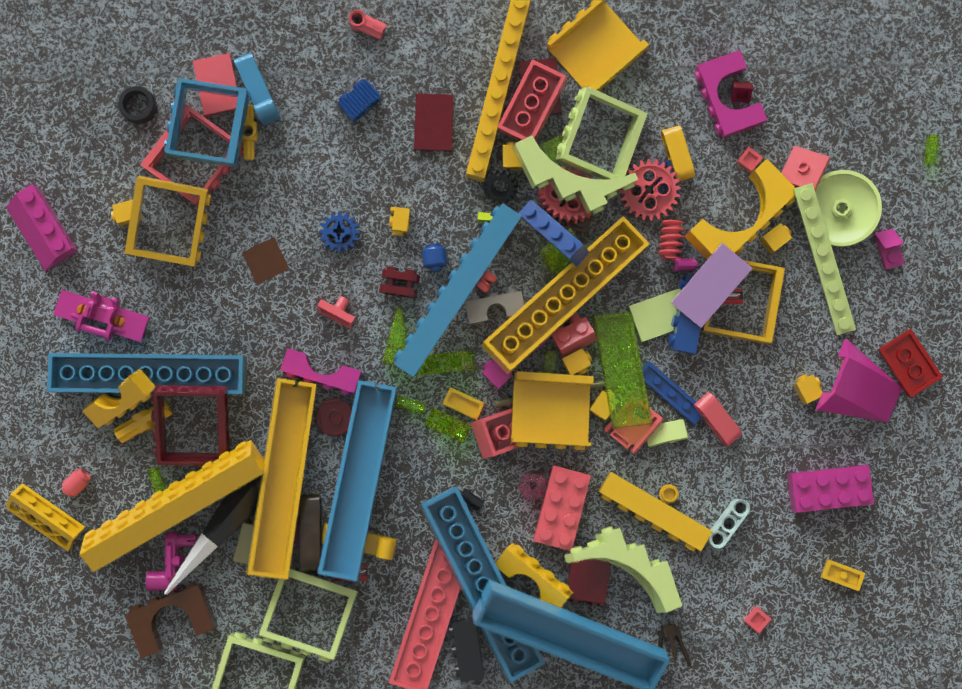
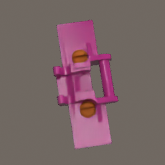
(103, 309)

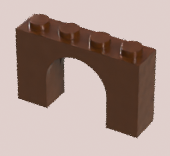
(143, 619)

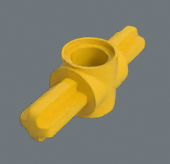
(249, 141)

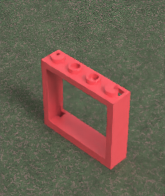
(158, 152)

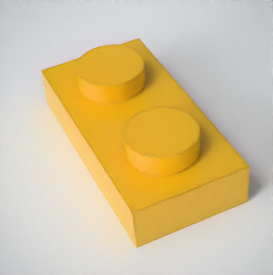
(843, 575)

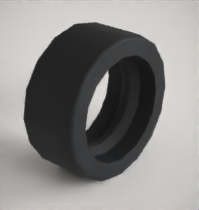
(130, 92)

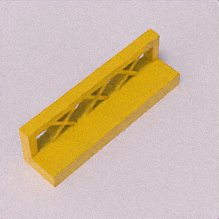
(45, 514)

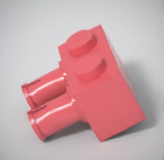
(574, 336)

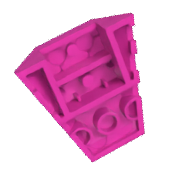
(860, 388)

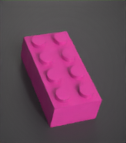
(830, 488)

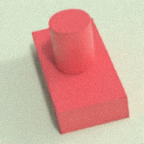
(337, 312)

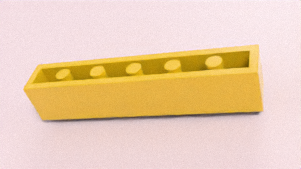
(655, 511)

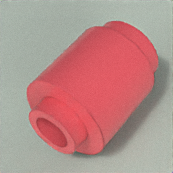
(76, 482)

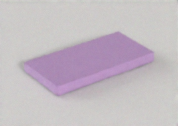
(711, 285)

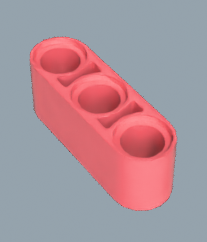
(718, 419)

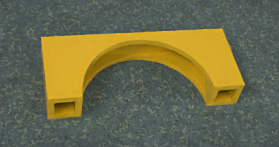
(773, 193)

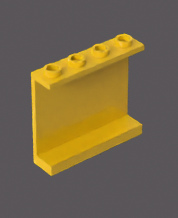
(595, 46)
(551, 410)

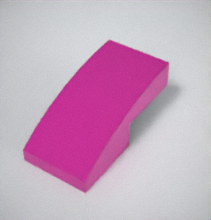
(683, 265)

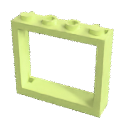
(629, 143)
(259, 645)
(304, 648)

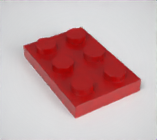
(910, 363)

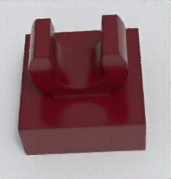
(741, 91)

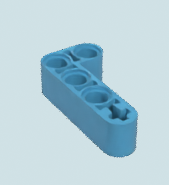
(257, 88)

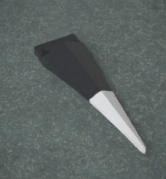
(229, 516)

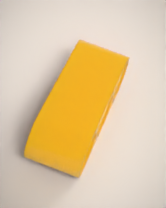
(678, 152)

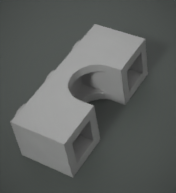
(478, 307)

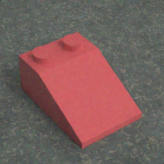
(494, 433)

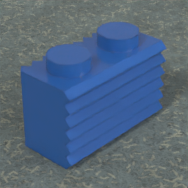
(359, 100)

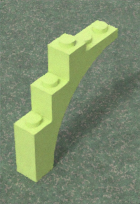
(566, 185)
(632, 558)

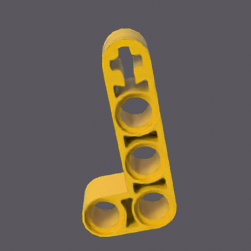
(377, 545)

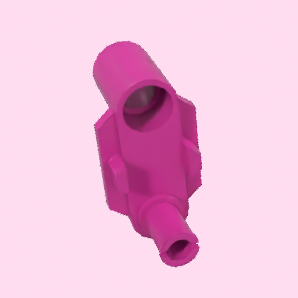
(161, 579)

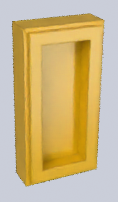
(463, 403)

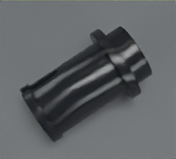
(472, 499)

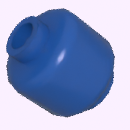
(434, 257)

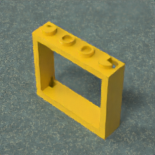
(135, 217)
(771, 312)

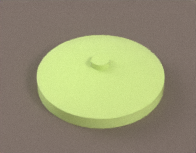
(848, 206)

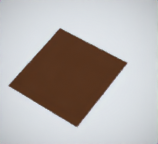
(265, 260)

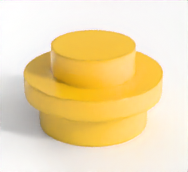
(668, 493)

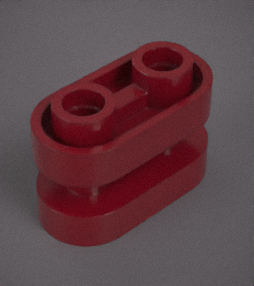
(392, 274)

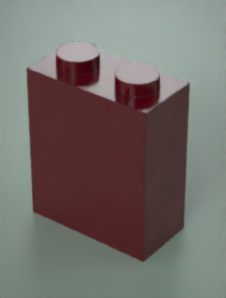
(589, 581)

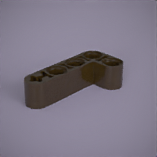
(310, 532)

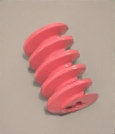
(670, 239)

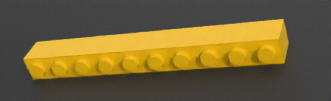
(497, 90)

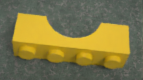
(132, 390)
(516, 561)

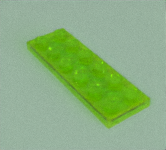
(622, 370)

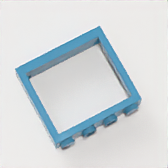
(177, 109)

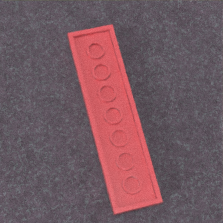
(426, 624)

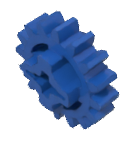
(348, 232)

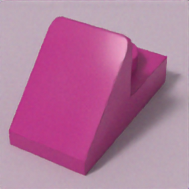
(889, 248)

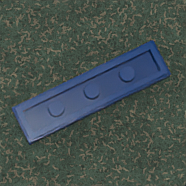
(670, 393)

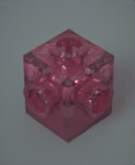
(524, 485)

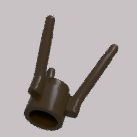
(669, 633)

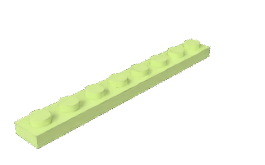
(824, 259)

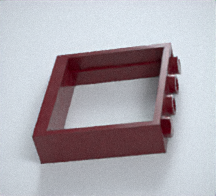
(159, 431)

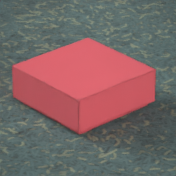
(749, 159)
(757, 619)

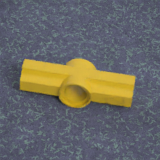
(139, 424)

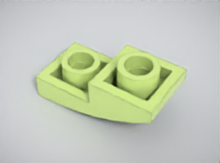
(668, 432)

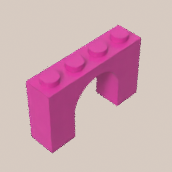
(727, 121)

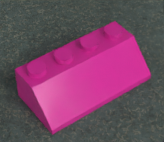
(41, 227)

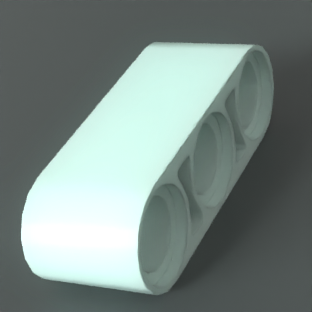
(736, 518)

